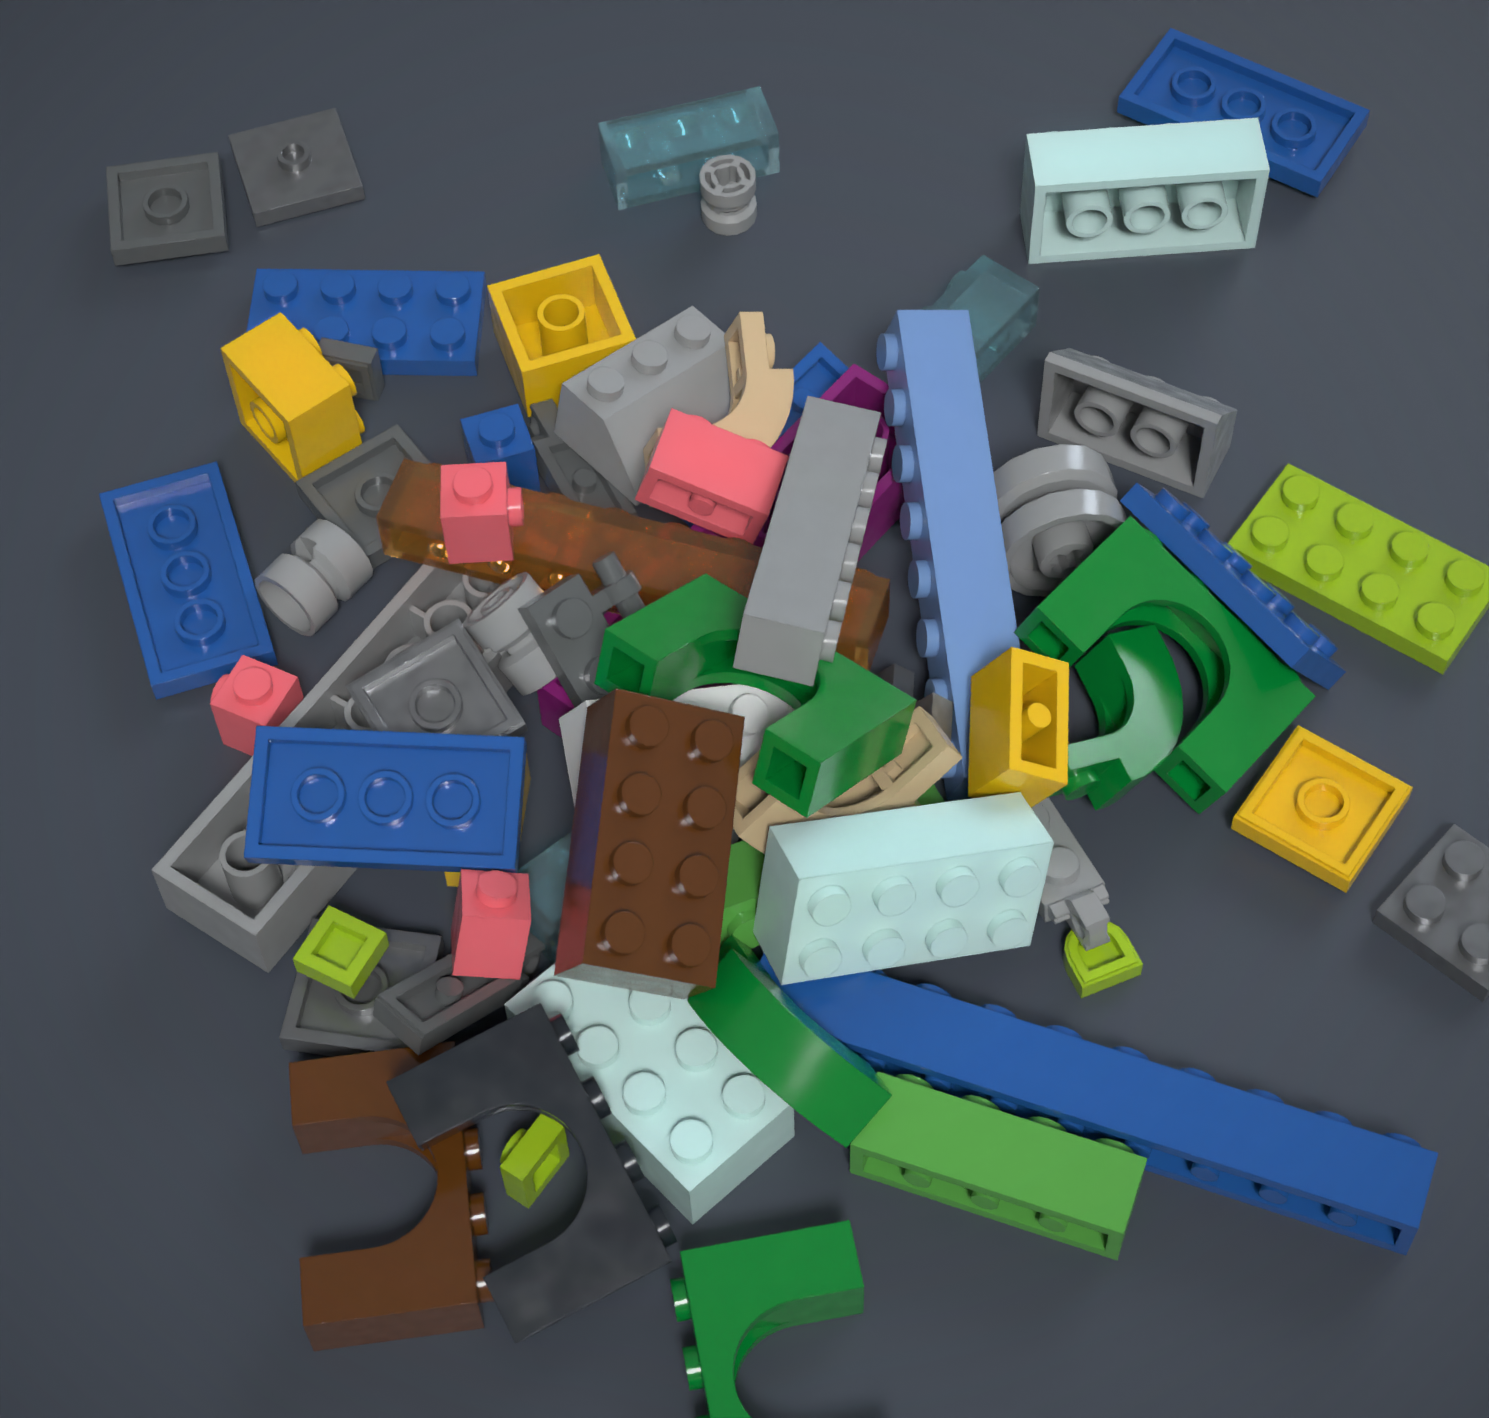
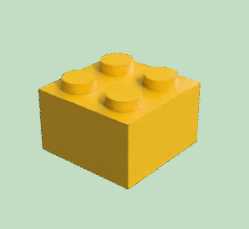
(556, 325)
(292, 396)

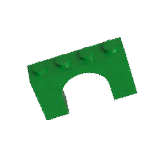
(1245, 687)
(808, 758)
(753, 1289)

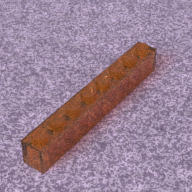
(568, 535)

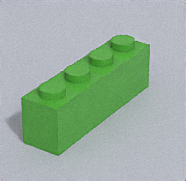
(1001, 1165)

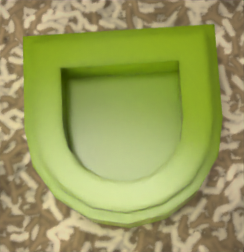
(1102, 965)

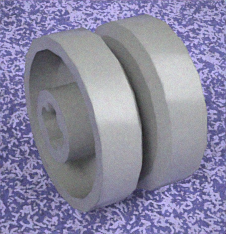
(1054, 513)

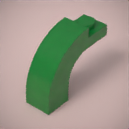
(1137, 714)
(787, 1047)

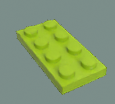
(1365, 568)

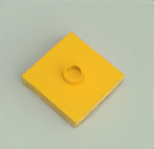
(1321, 808)

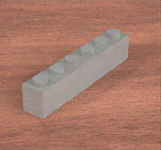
(812, 543)

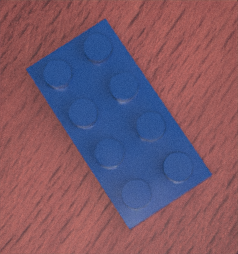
(1300, 125)
(413, 317)
(186, 578)
(1235, 584)
(385, 799)

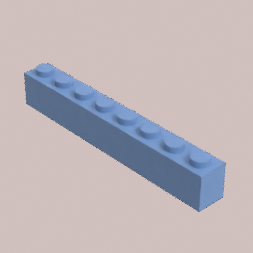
(947, 509)

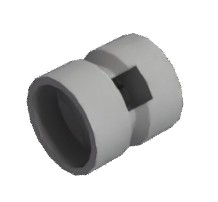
(306, 584)
(501, 629)

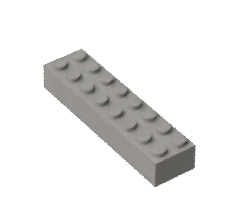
(268, 906)

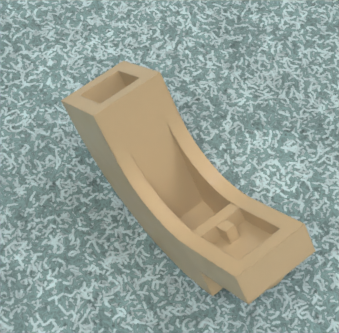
(758, 393)
(896, 785)

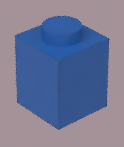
(502, 437)

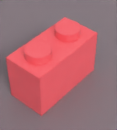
(712, 477)

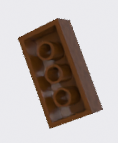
(650, 845)

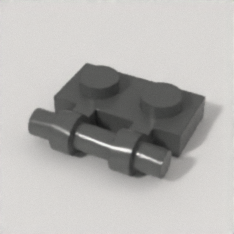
(571, 623)

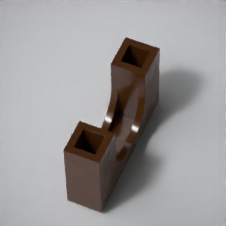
(430, 1275)

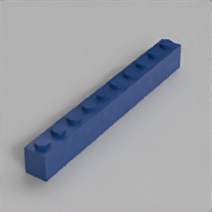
(1179, 1119)

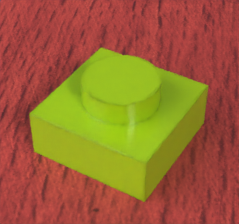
(341, 951)
(533, 1159)

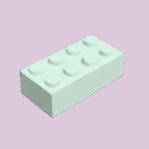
(1143, 190)
(901, 886)
(671, 1086)

